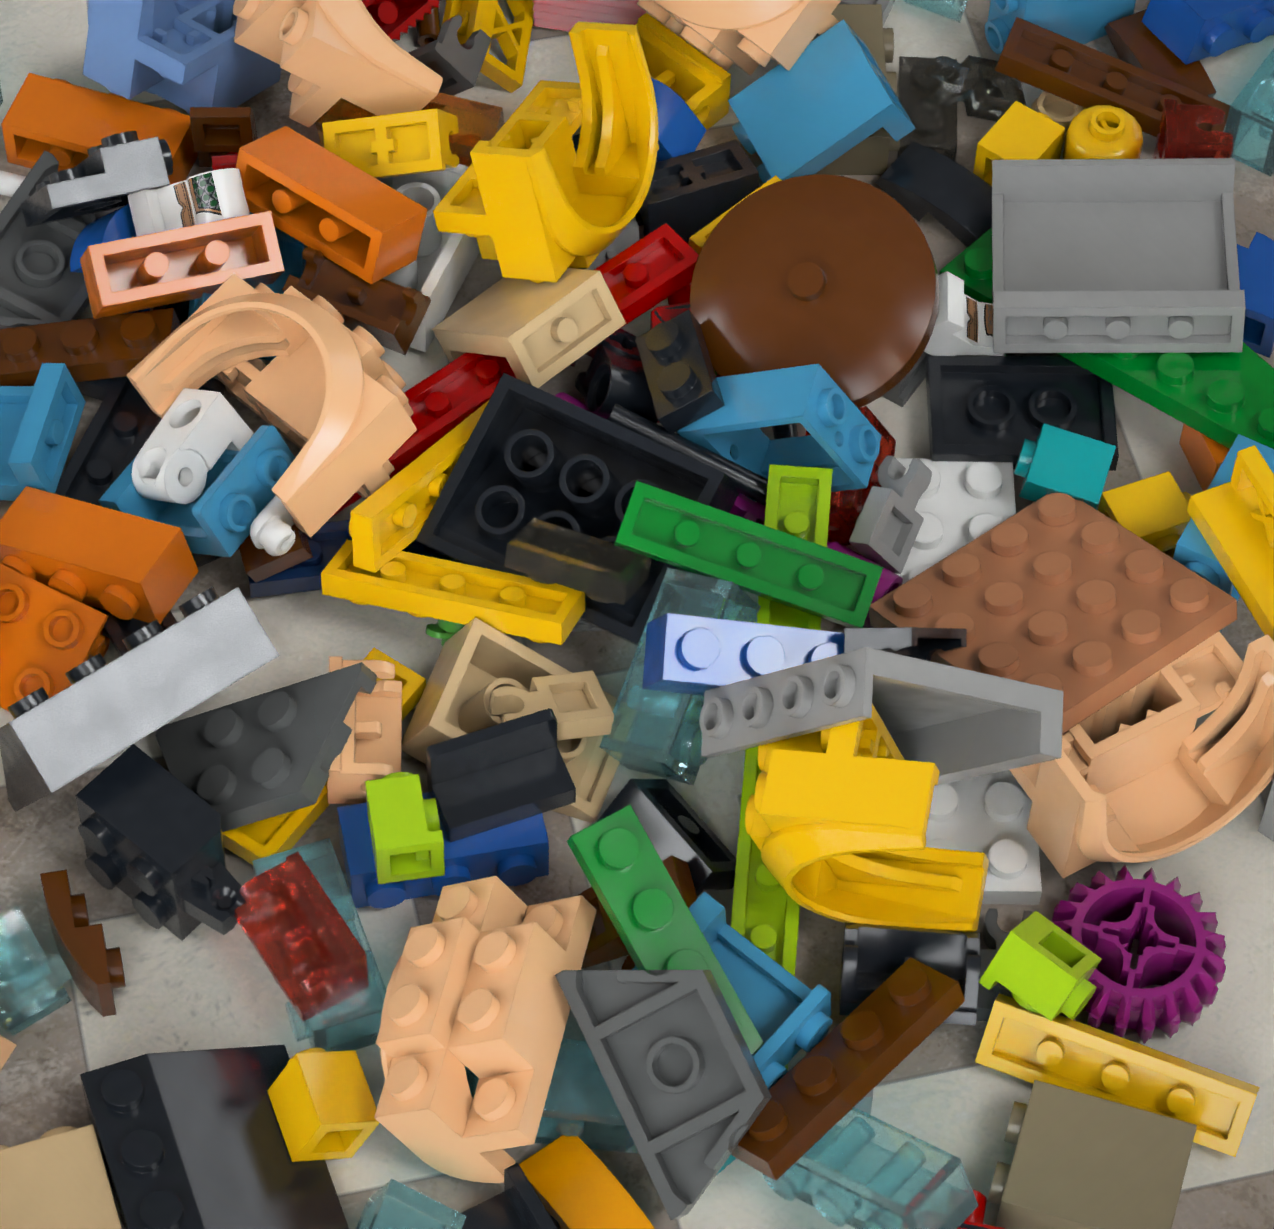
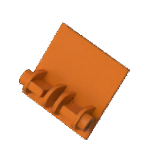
(42, 637)

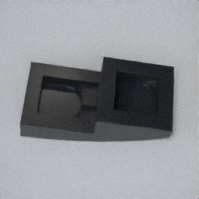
(948, 191)

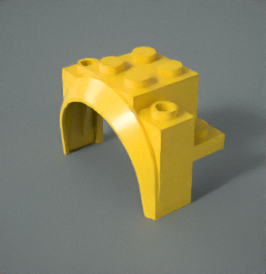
(536, 197)
(848, 829)

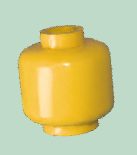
(1103, 134)

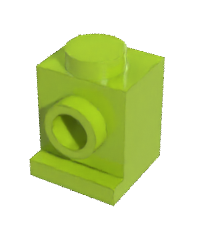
(403, 829)
(1043, 968)

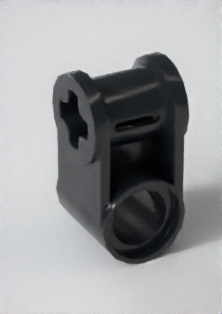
(617, 378)

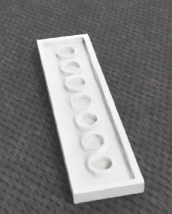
(992, 809)

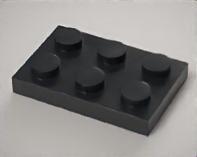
(992, 403)

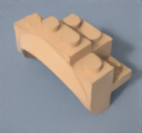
(482, 997)

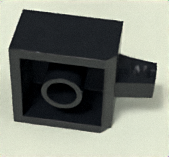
(157, 846)

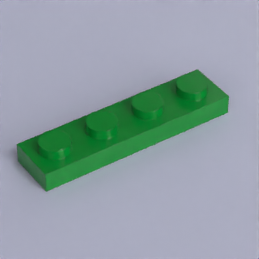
(748, 555)
(648, 906)

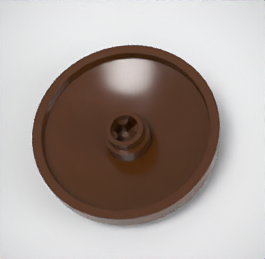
(815, 278)

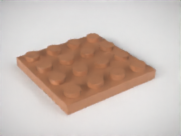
(1062, 604)

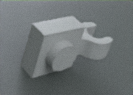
(889, 518)

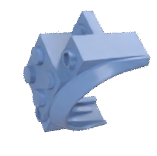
(173, 51)

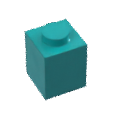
(1064, 464)

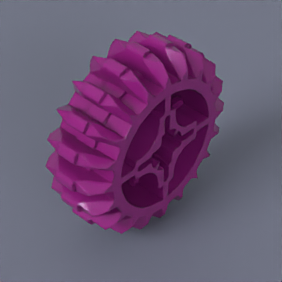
(1173, 946)

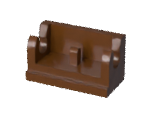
(381, 308)

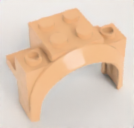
(746, 30)
(334, 54)
(319, 390)
(1141, 777)

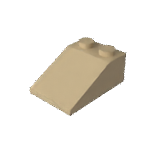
(459, 700)

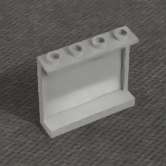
(1115, 256)
(932, 710)

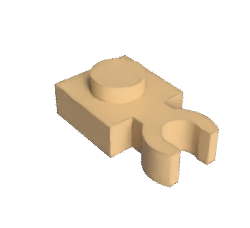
(573, 697)

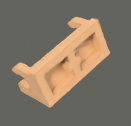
(375, 737)

